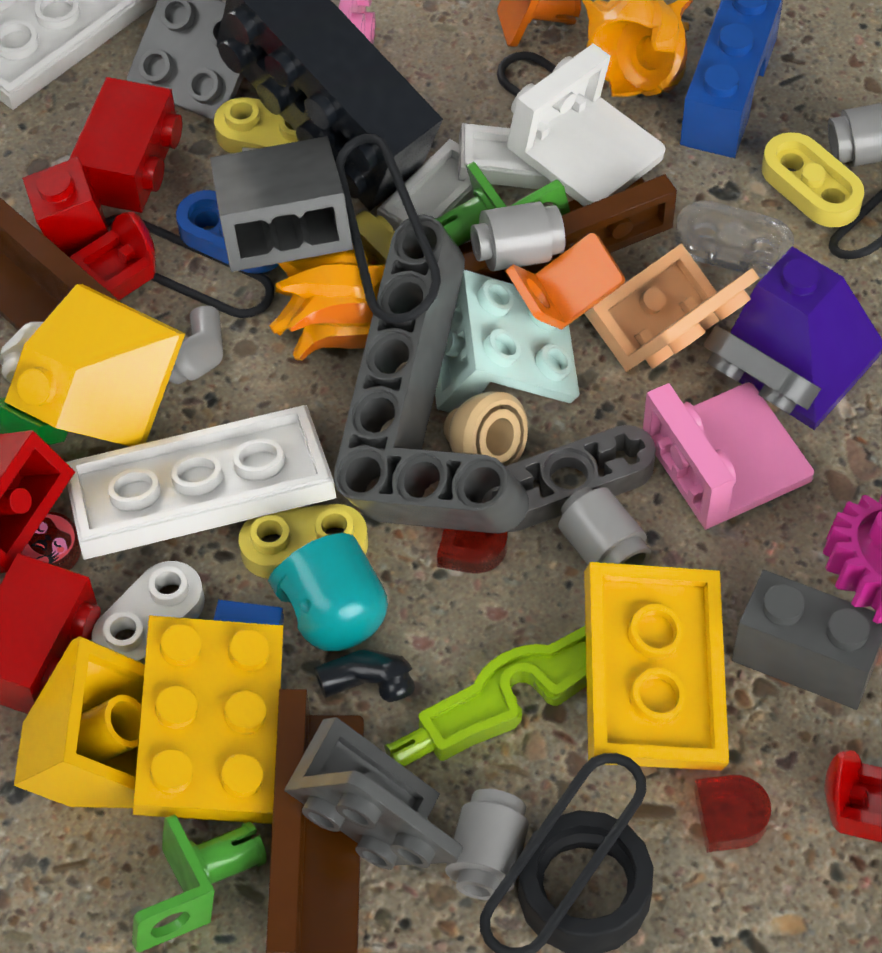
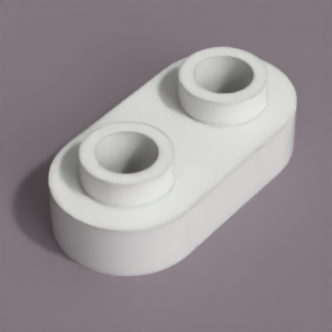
(144, 599)

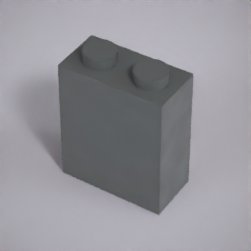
(281, 204)

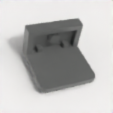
(183, 55)
(369, 798)

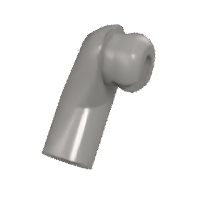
(202, 349)

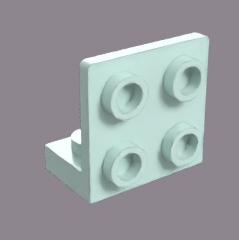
(503, 344)

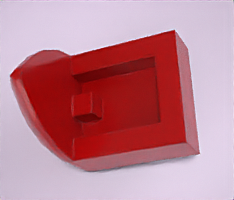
(122, 257)
(854, 796)

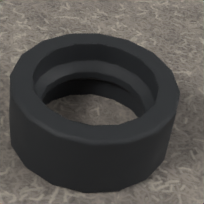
(586, 935)

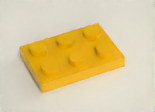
(656, 665)
(209, 720)

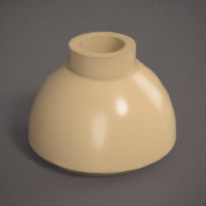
(489, 426)

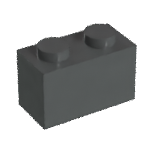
(808, 639)

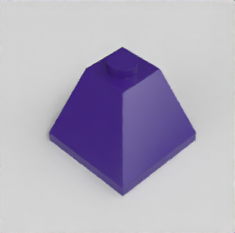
(813, 327)

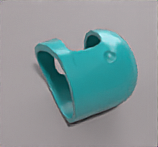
(332, 592)

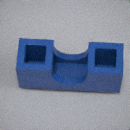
(727, 74)

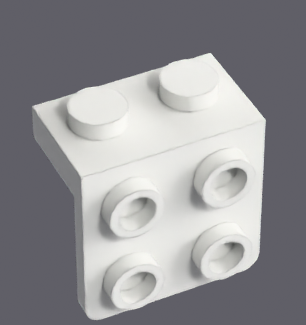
(577, 135)

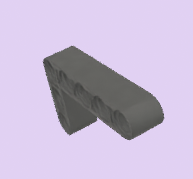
(408, 398)

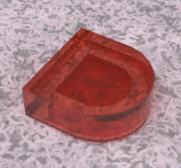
(471, 550)
(731, 811)

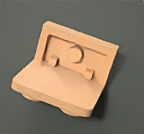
(664, 309)

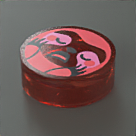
(55, 542)

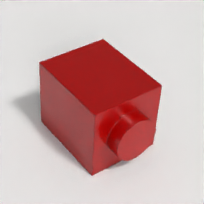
(66, 206)

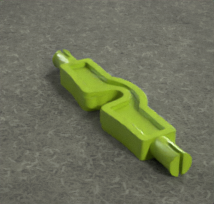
(489, 704)

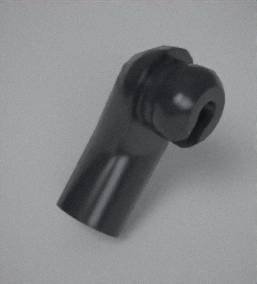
(367, 666)

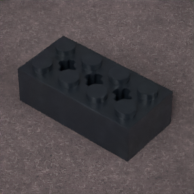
(331, 84)

